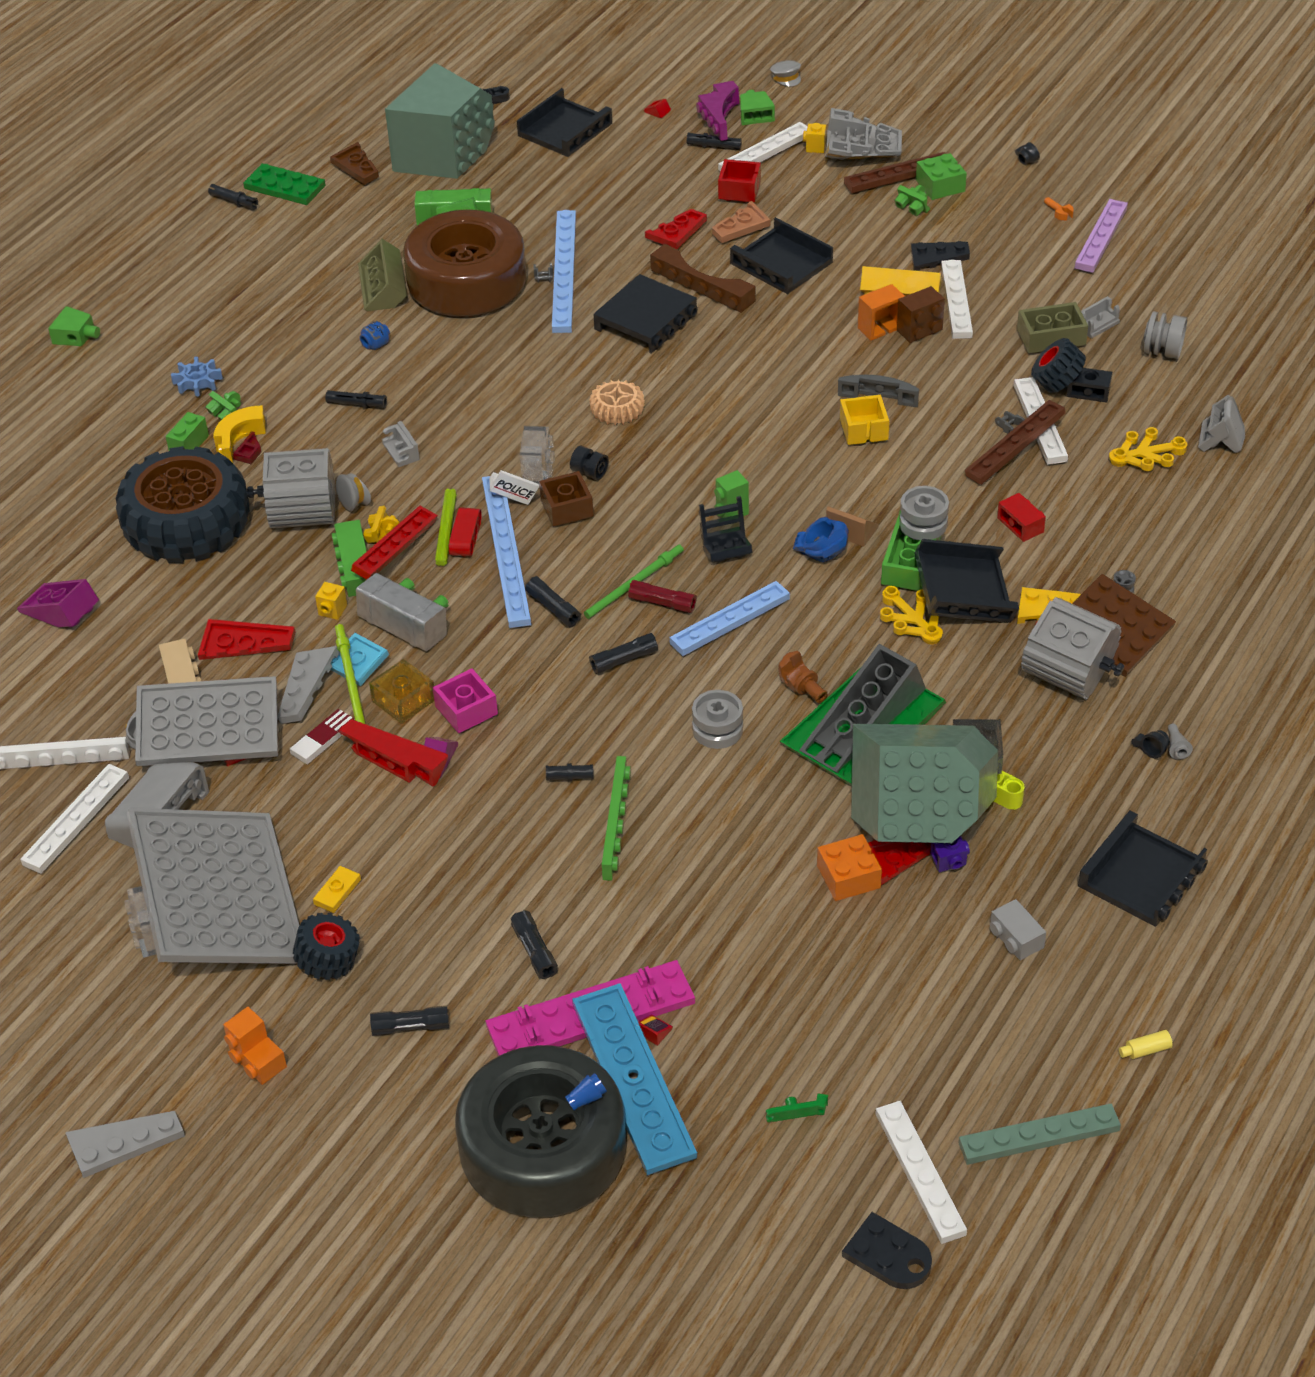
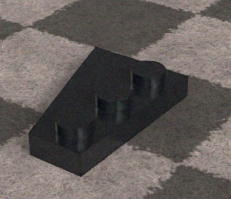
(933, 253)

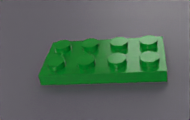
(284, 184)

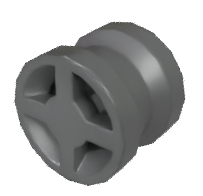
(1125, 579)

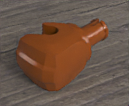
(799, 677)

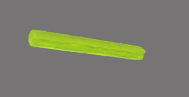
(445, 527)

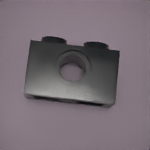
(1091, 385)

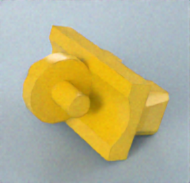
(380, 525)

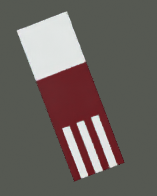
(320, 737)

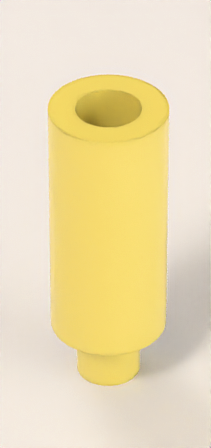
(1146, 1045)

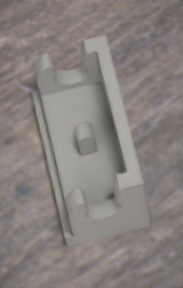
(1101, 316)
(400, 445)

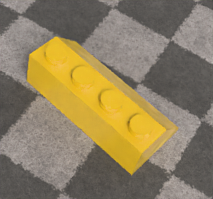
(904, 280)

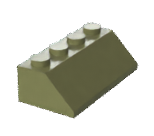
(382, 277)

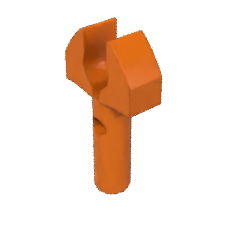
(1061, 212)

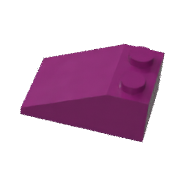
(60, 602)

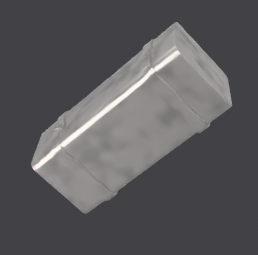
(402, 611)

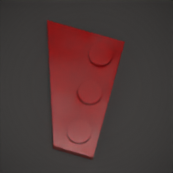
(679, 230)

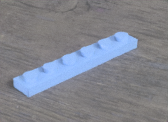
(729, 618)

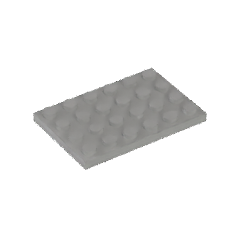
(206, 721)

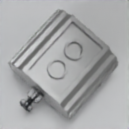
(297, 488)
(1072, 648)

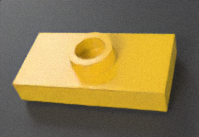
(336, 889)

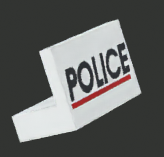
(513, 486)

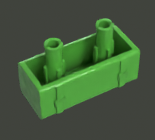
(429, 200)

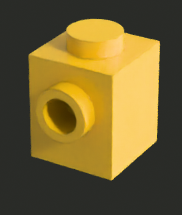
(815, 138)
(331, 600)

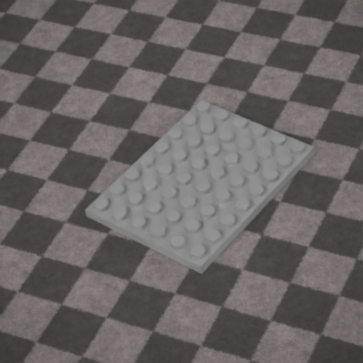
(214, 886)

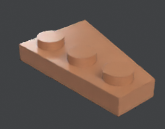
(742, 223)

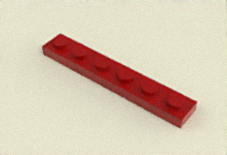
(394, 542)

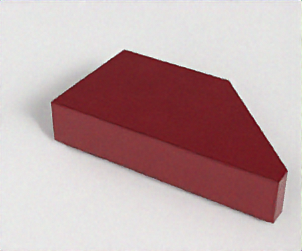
(248, 450)

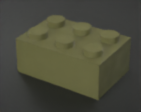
(1047, 324)

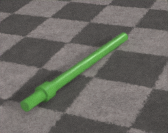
(663, 560)

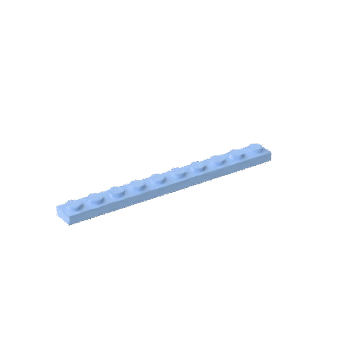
(564, 272)
(507, 557)

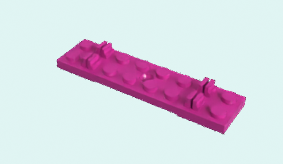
(556, 1022)

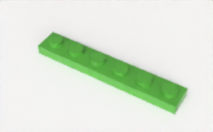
(615, 825)

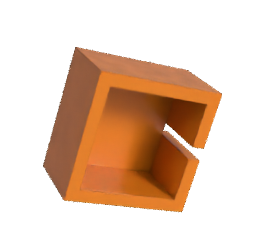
(879, 307)
(849, 867)

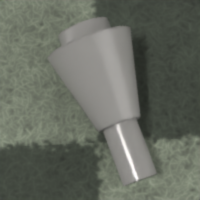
(1179, 746)

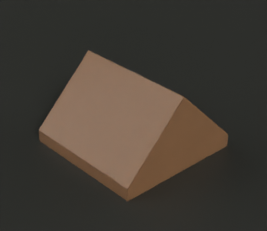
(859, 529)

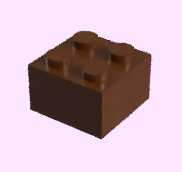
(920, 314)
(566, 498)

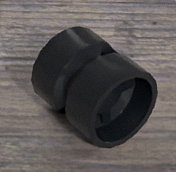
(589, 463)

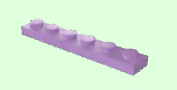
(1101, 235)

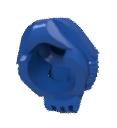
(831, 541)

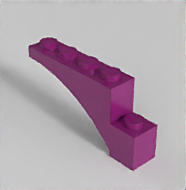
(716, 106)

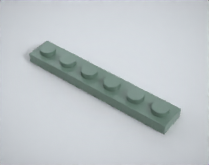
(1039, 1134)

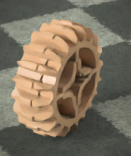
(617, 402)

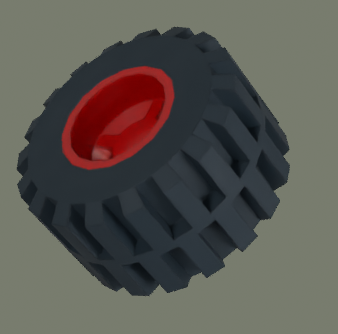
(1058, 365)
(326, 946)

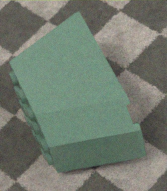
(439, 125)
(921, 780)

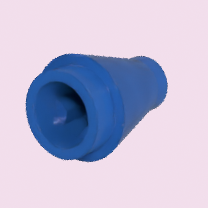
(586, 1092)

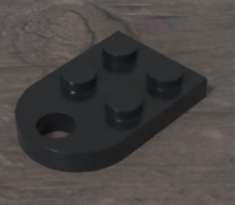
(888, 1252)

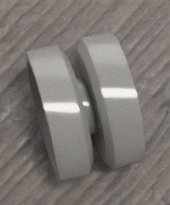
(924, 512)
(717, 719)

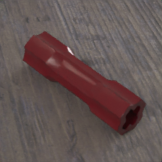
(650, 593)

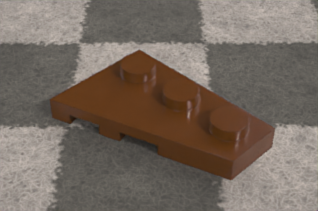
(355, 163)

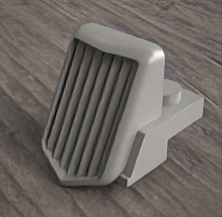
(1223, 425)

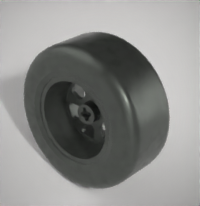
(546, 1179)

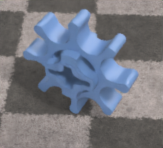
(196, 376)

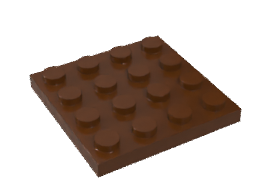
(1139, 621)

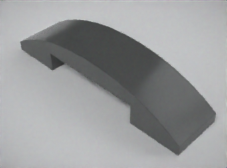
(885, 386)

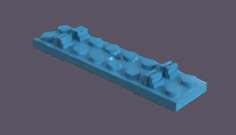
(648, 1105)

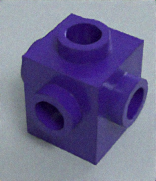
(950, 855)

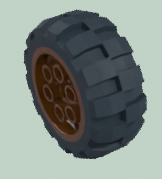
(182, 504)

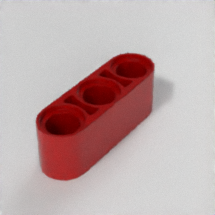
(465, 532)

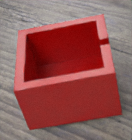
(739, 180)

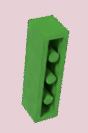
(350, 548)

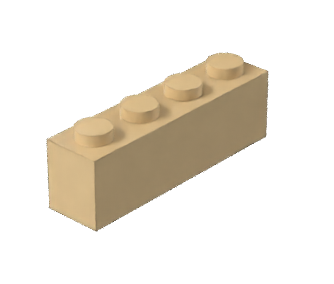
(178, 663)

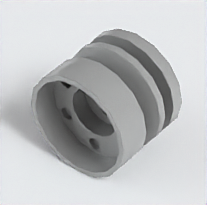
(1165, 335)

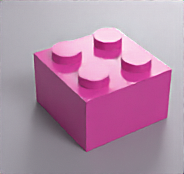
(465, 700)

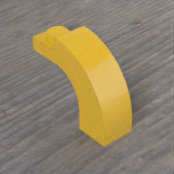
(237, 426)

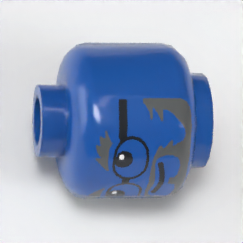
(374, 335)

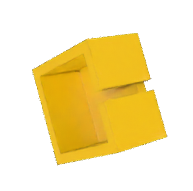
(864, 419)

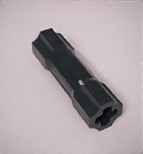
(562, 609)
(610, 658)
(540, 956)
(428, 1018)

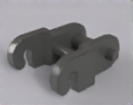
(549, 272)
(1014, 419)

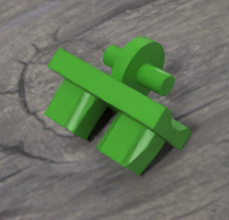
(914, 197)
(228, 404)

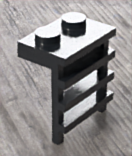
(727, 542)

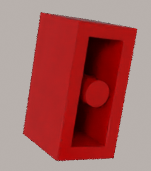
(1021, 517)

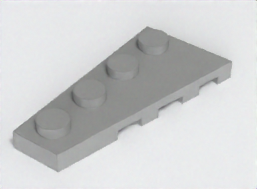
(304, 681)
(116, 1142)

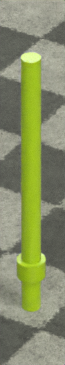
(343, 647)

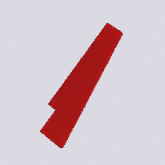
(395, 753)

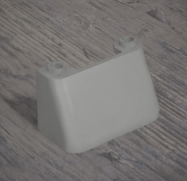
(160, 788)

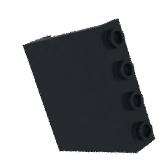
(562, 124)
(783, 257)
(647, 311)
(964, 581)
(1141, 871)

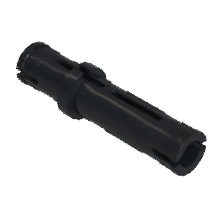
(709, 140)
(239, 198)
(364, 400)

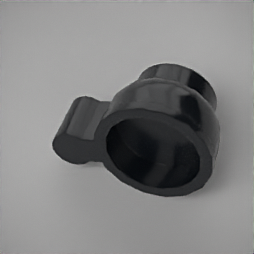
(1027, 153)
(1153, 743)

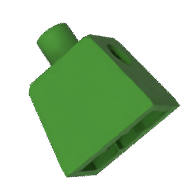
(756, 108)
(72, 328)

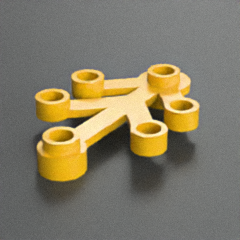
(1123, 455)
(930, 633)

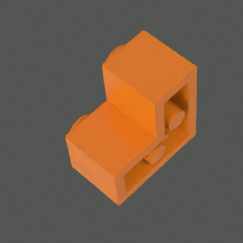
(252, 1047)

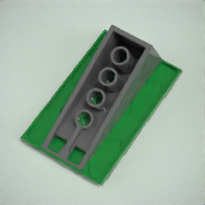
(880, 692)

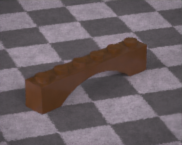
(729, 292)

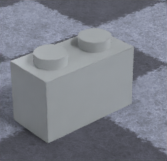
(1017, 929)

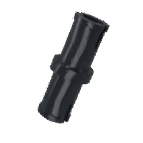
(569, 772)

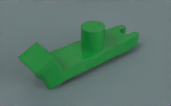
(797, 1110)

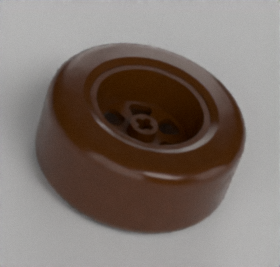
(465, 262)

